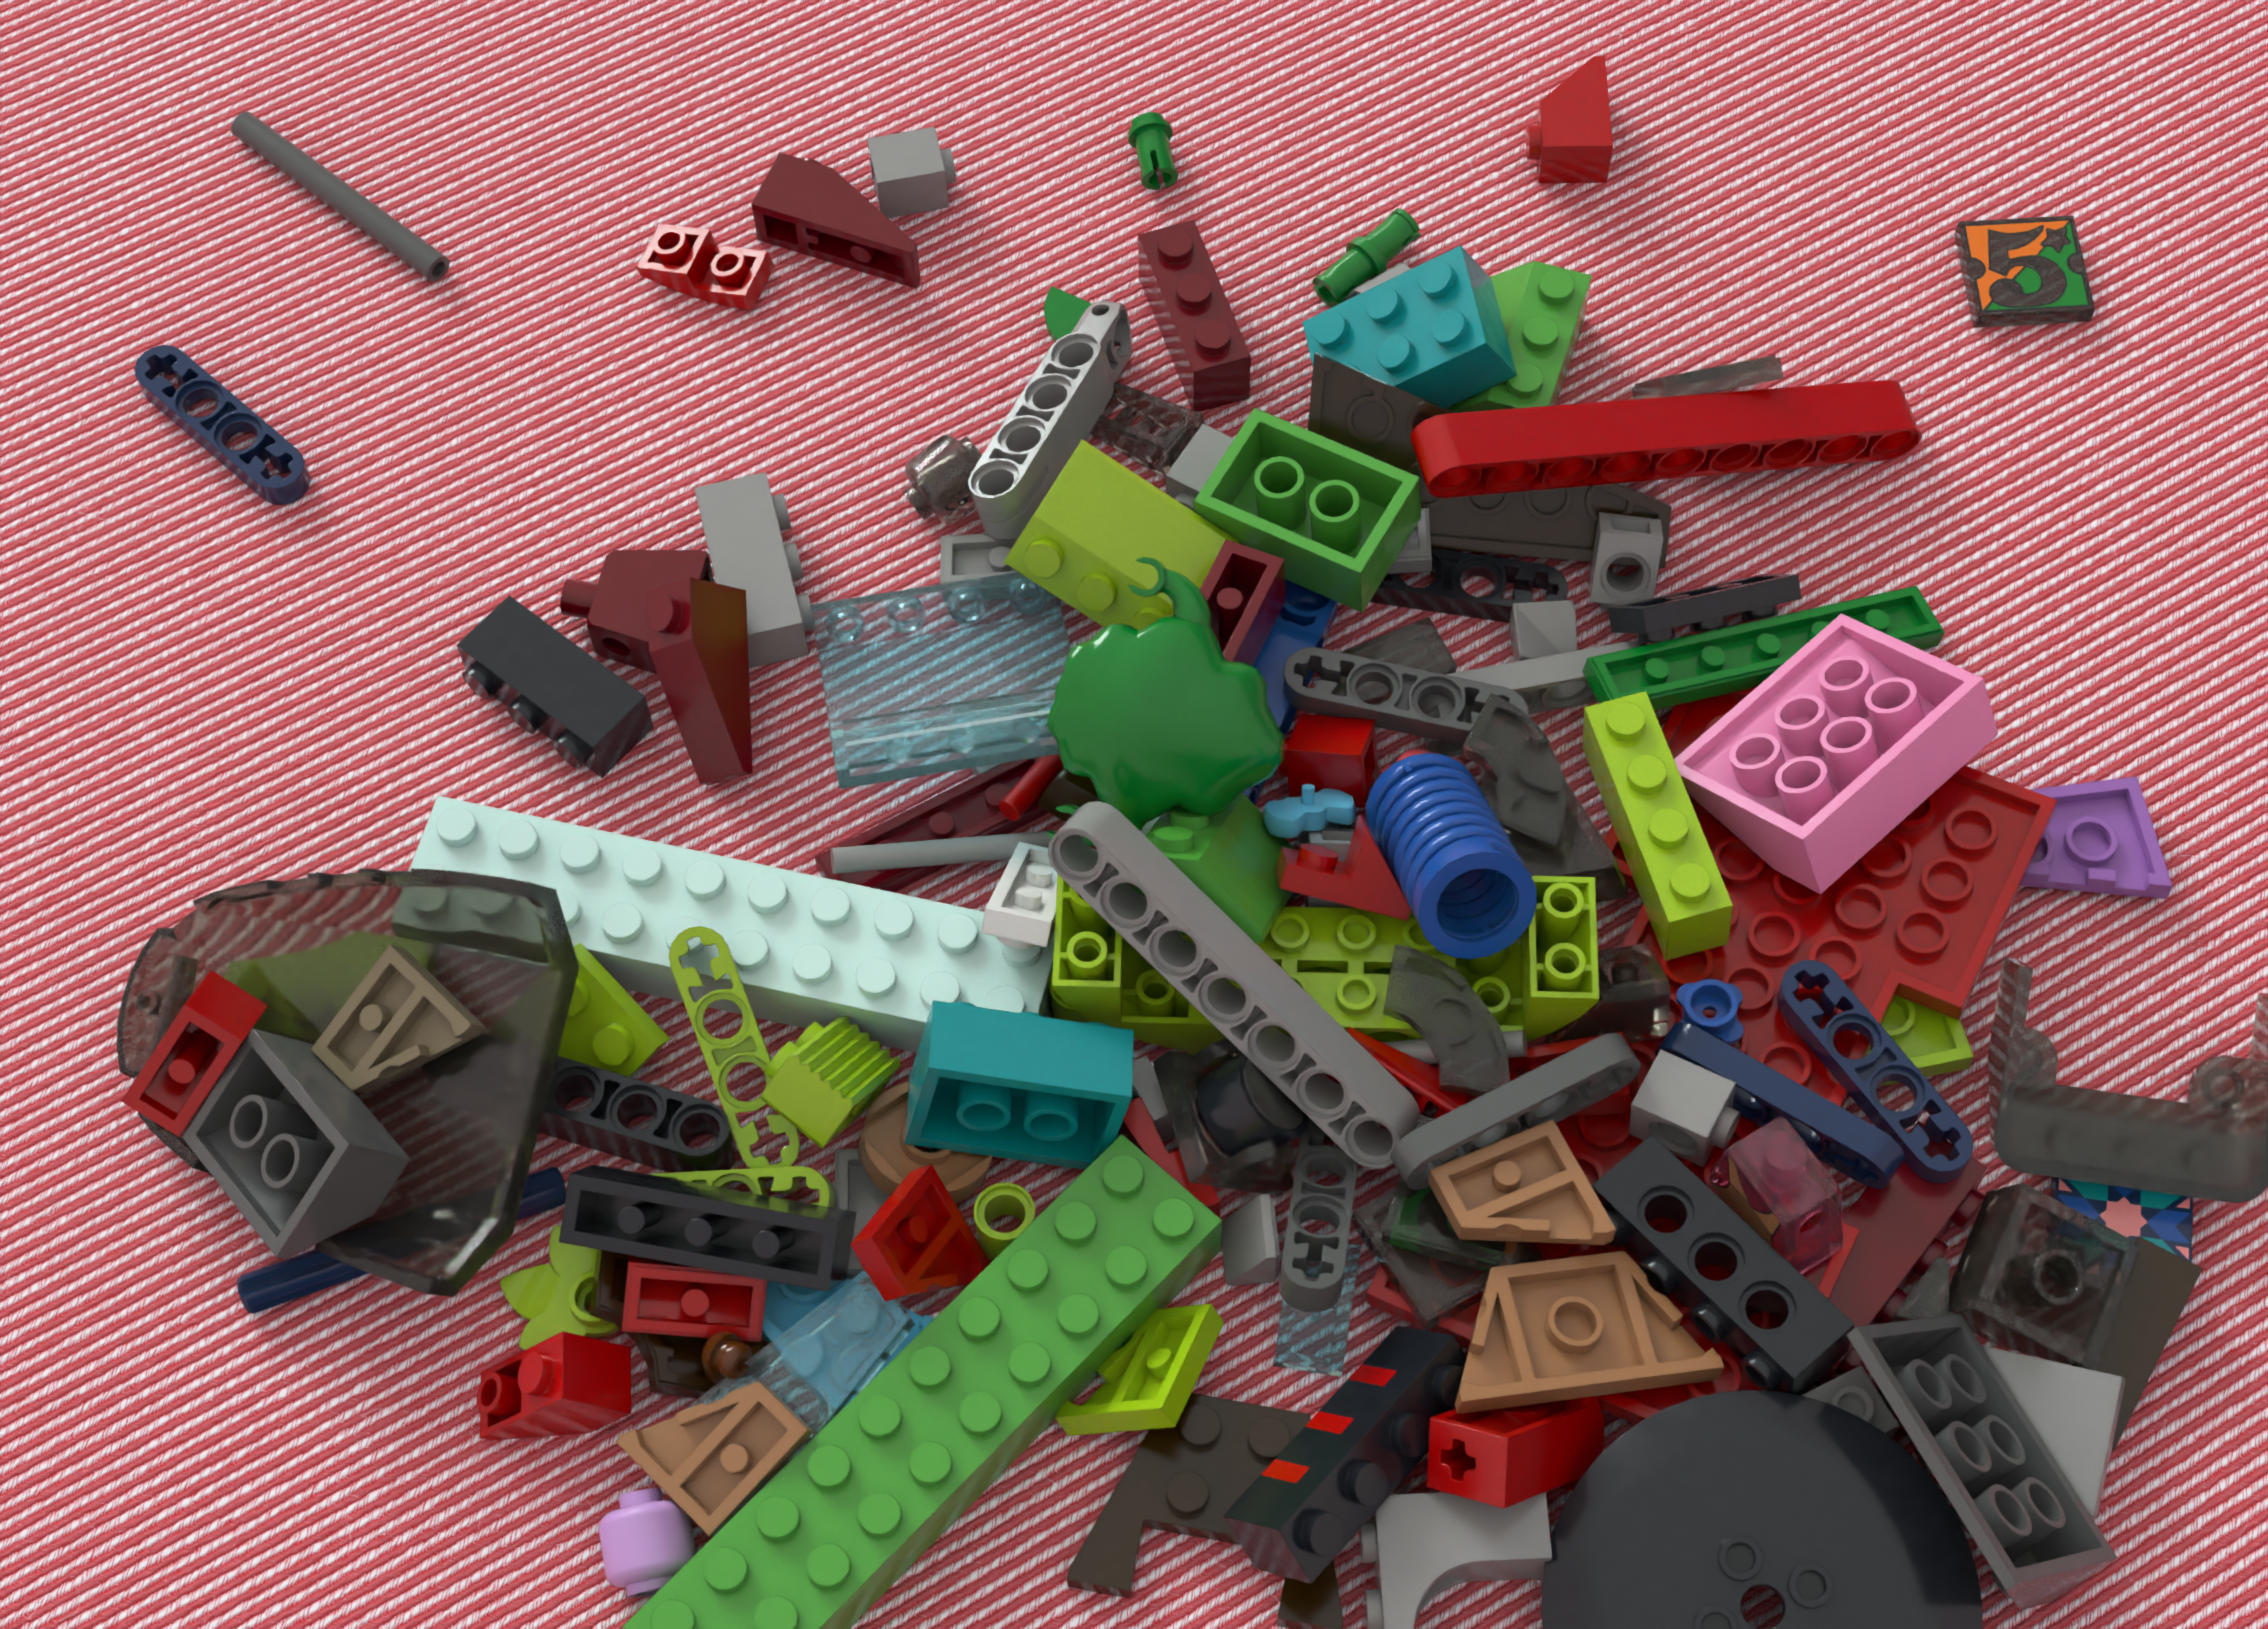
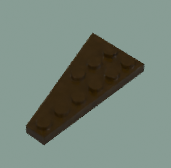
(1535, 523)

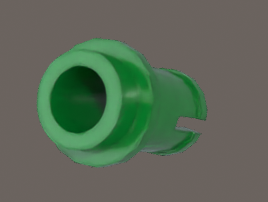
(1151, 138)

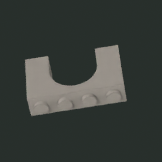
(1446, 1540)

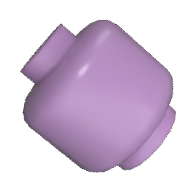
(645, 1542)

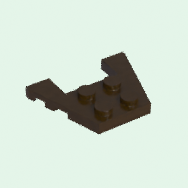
(1185, 1485)

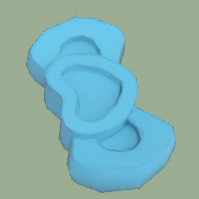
(1308, 812)

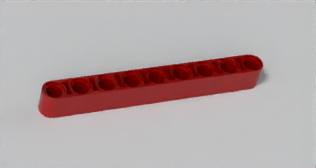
(1663, 438)

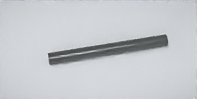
(340, 196)

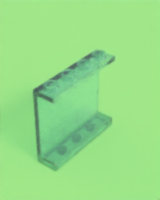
(940, 677)

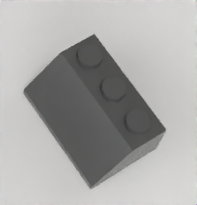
(293, 1145)

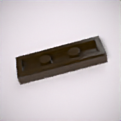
(2145, 1322)

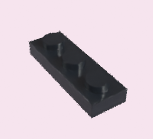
(1705, 606)

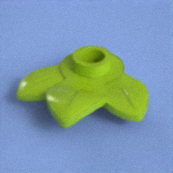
(556, 1294)

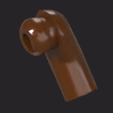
(726, 1356)

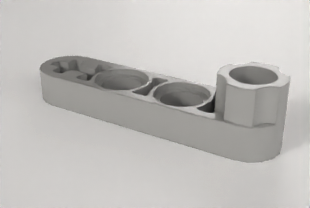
(1543, 682)

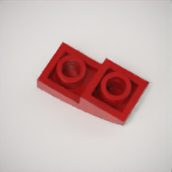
(696, 266)

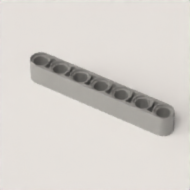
(1225, 953)

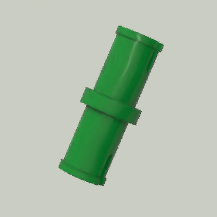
(1366, 257)

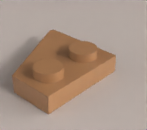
(1522, 1192)
(719, 1452)

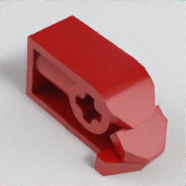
(1514, 1450)

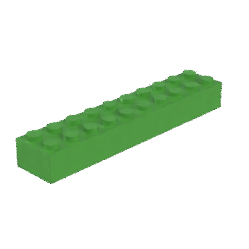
(950, 1408)

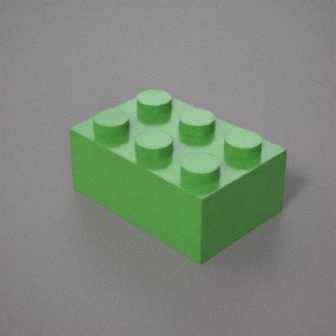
(1315, 505)

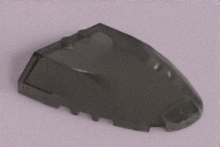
(460, 1117)

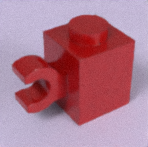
(1331, 755)

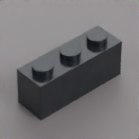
(554, 687)

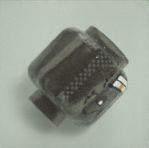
(941, 479)

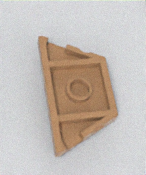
(1576, 1334)

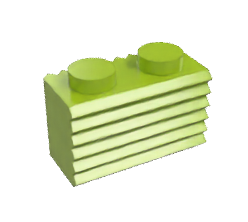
(828, 1078)

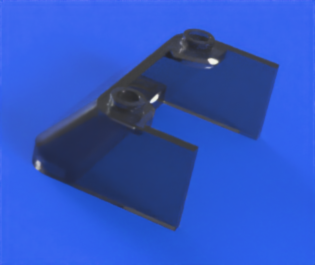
(2191, 1149)

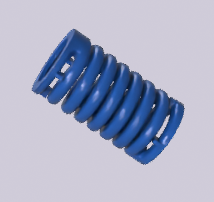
(1450, 856)

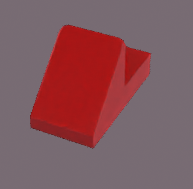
(1359, 882)

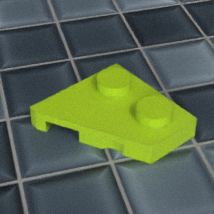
(606, 1023)
(1149, 1375)

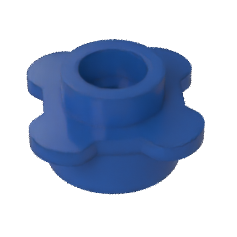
(1714, 996)

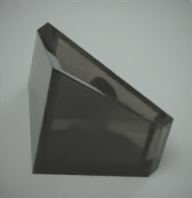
(1631, 998)

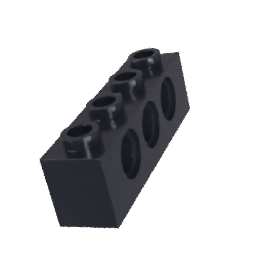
(1781, 1359)

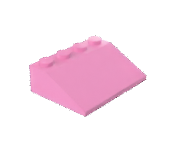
(1837, 749)

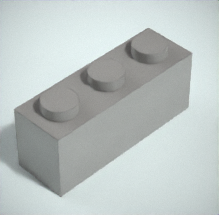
(749, 554)

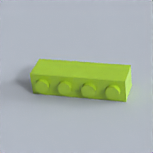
(1656, 826)

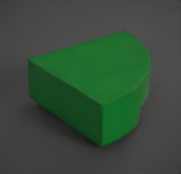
(1062, 312)

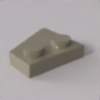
(393, 1024)

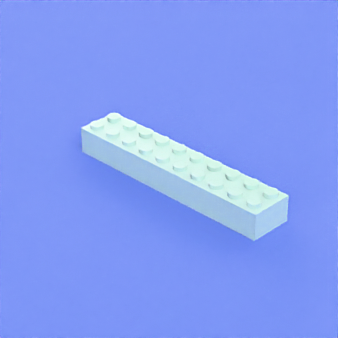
(797, 939)

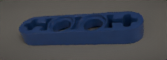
(224, 422)
(1882, 1064)
(1765, 1094)

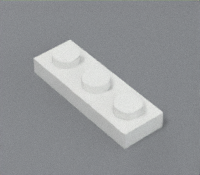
(1024, 900)

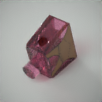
(1778, 1188)

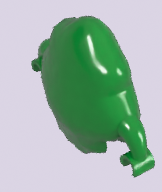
(1164, 713)

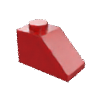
(1574, 129)
(194, 1053)

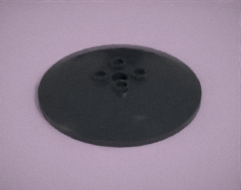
(1751, 1497)

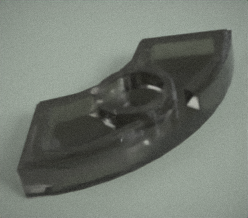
(1451, 1019)

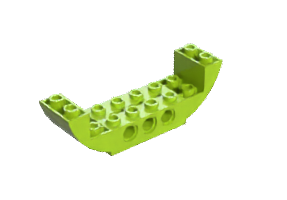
(1344, 965)

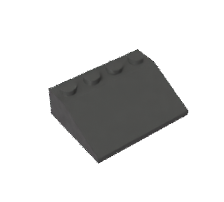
(1984, 1456)

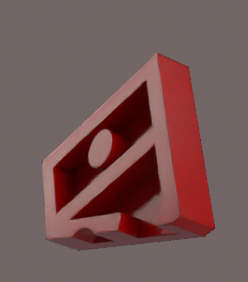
(919, 1241)

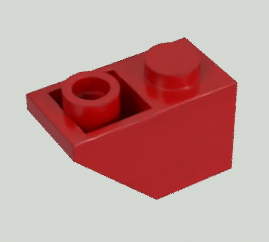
(556, 1389)

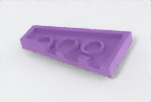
(2100, 842)

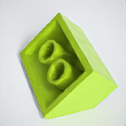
(1094, 530)

